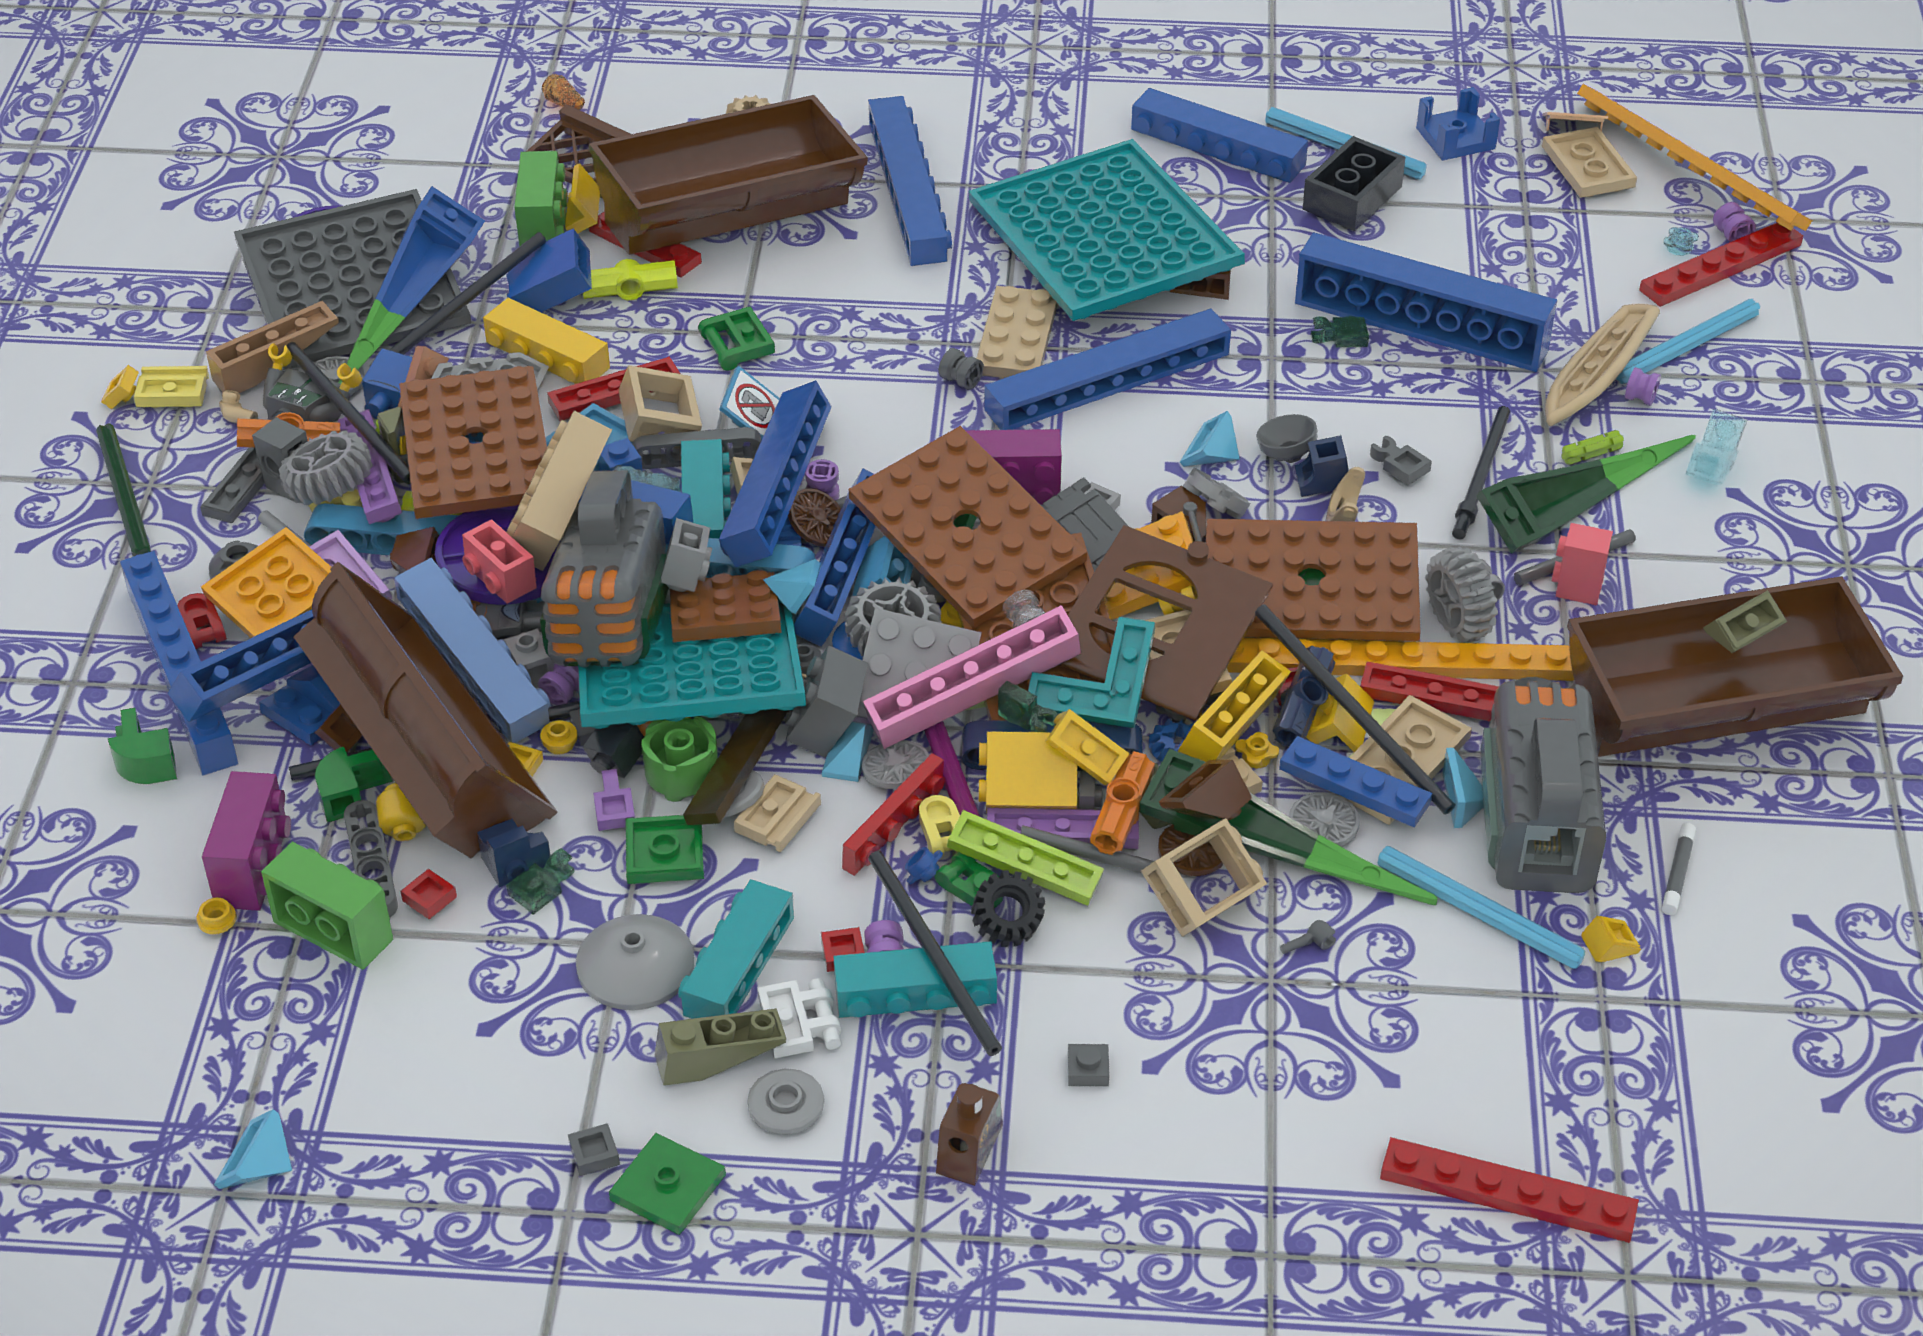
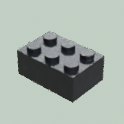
(1353, 183)

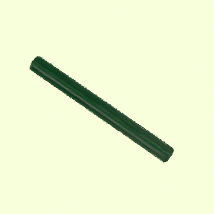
(123, 490)

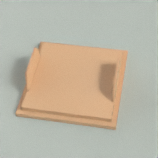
(1574, 117)

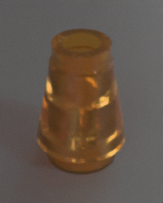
(561, 92)

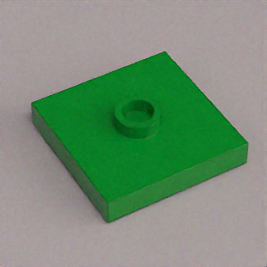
(663, 850)
(667, 1183)

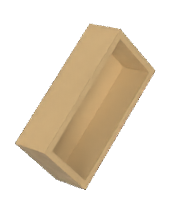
(557, 486)

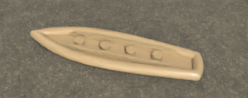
(1599, 361)

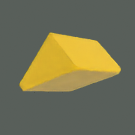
(1609, 939)

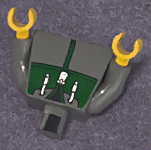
(298, 394)

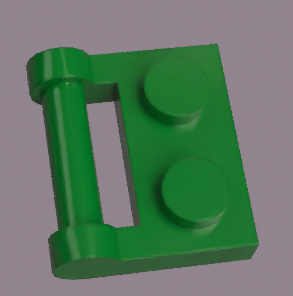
(745, 332)

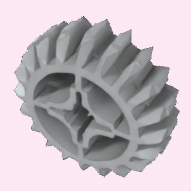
(325, 467)
(1461, 594)
(891, 597)

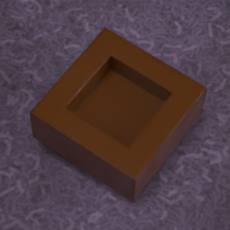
(339, 730)

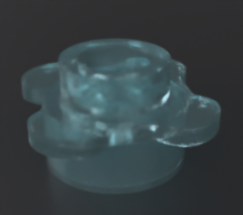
(1680, 240)

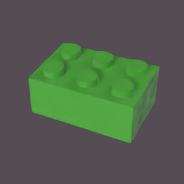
(540, 195)
(328, 905)

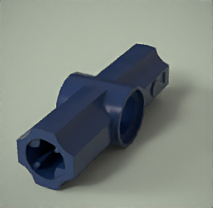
(1302, 700)

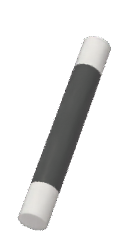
(1678, 869)

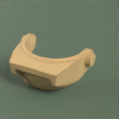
(1346, 496)

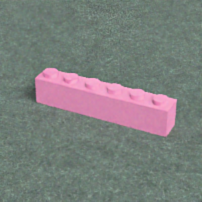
(972, 677)

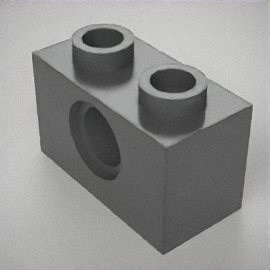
(272, 446)

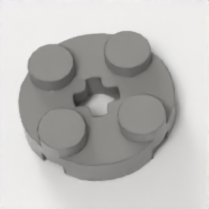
(1218, 494)

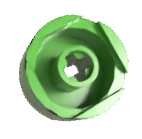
(678, 756)

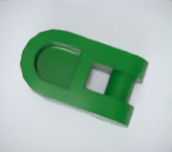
(966, 890)

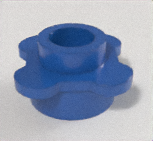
(922, 865)

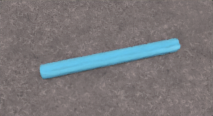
(1329, 136)
(1691, 338)
(1481, 907)

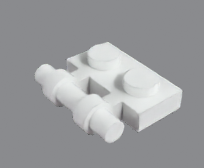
(791, 1010)

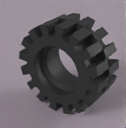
(1017, 889)

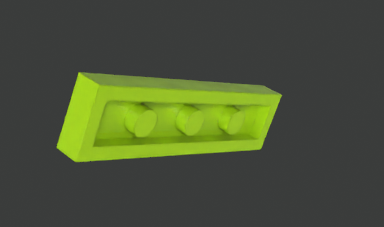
(1020, 853)

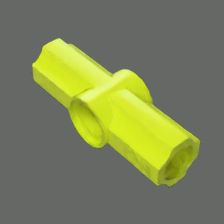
(632, 279)

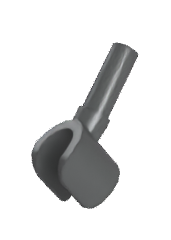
(1319, 933)

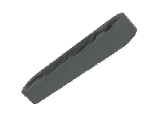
(655, 442)
(374, 858)

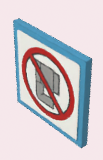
(748, 402)

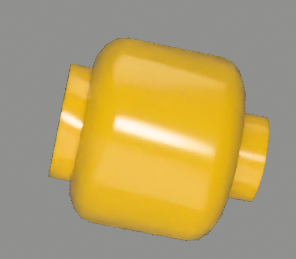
(397, 814)

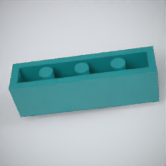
(704, 479)
(737, 952)
(908, 981)

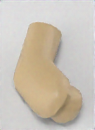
(232, 409)

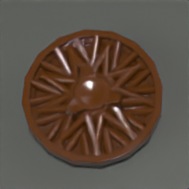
(813, 515)
(1196, 863)

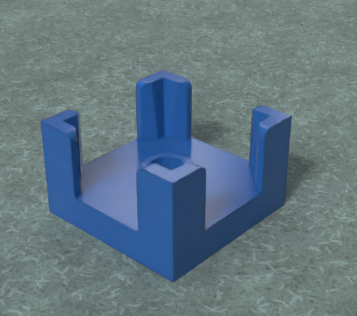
(1460, 130)

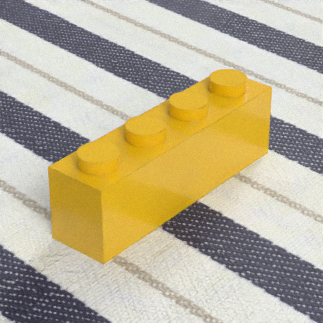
(560, 346)
(1235, 709)

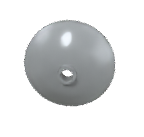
(634, 961)

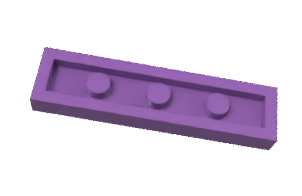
(1065, 822)

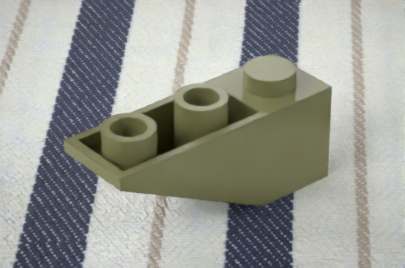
(709, 1045)

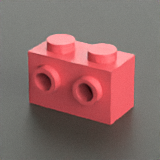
(498, 561)
(1583, 563)

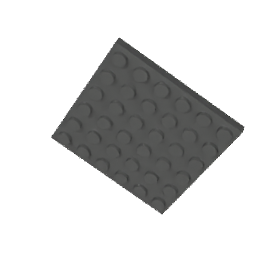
(340, 261)

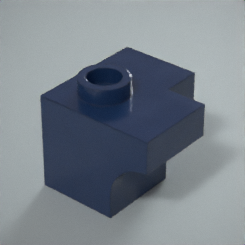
(1322, 467)
(511, 850)

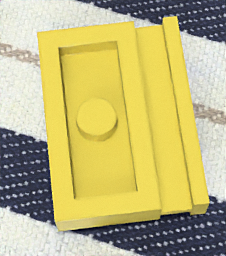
(171, 386)

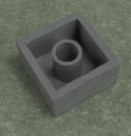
(832, 701)

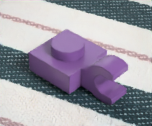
(613, 804)

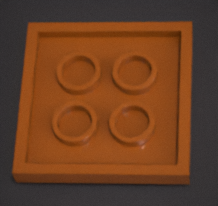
(725, 608)

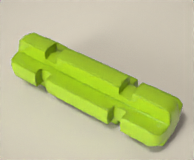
(1592, 447)

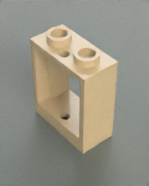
(666, 387)
(1174, 892)

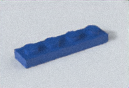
(1355, 781)

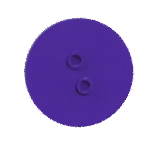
(450, 551)

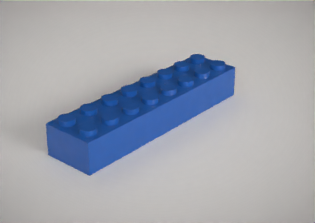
(1425, 301)

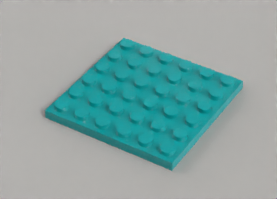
(696, 678)

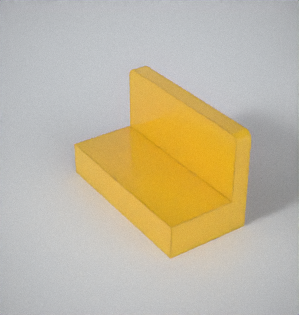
(582, 201)
(1334, 720)
(1086, 746)

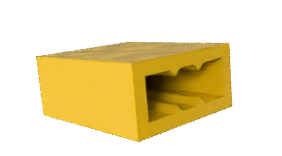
(1026, 773)

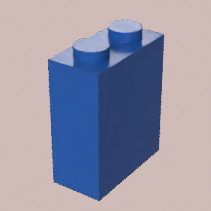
(552, 273)

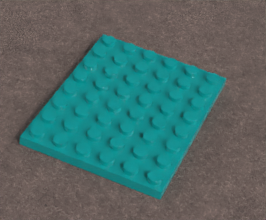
(1105, 229)

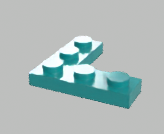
(1108, 702)

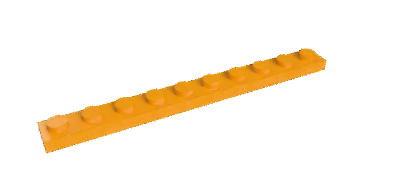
(1698, 162)
(1437, 658)

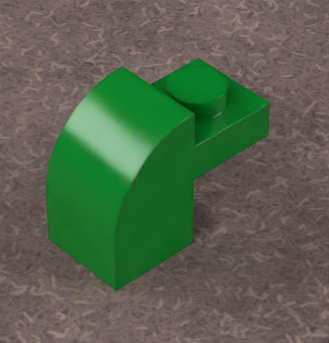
(142, 755)
(344, 776)

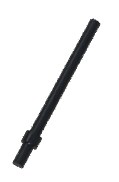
(1468, 509)

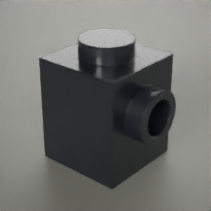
(614, 748)

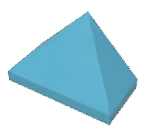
(1213, 443)
(794, 584)
(847, 754)
(1461, 788)
(258, 1153)

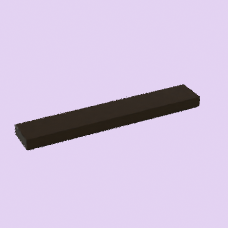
(733, 767)

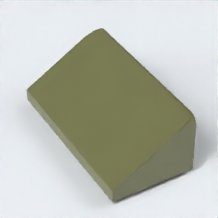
(391, 428)
(1746, 622)

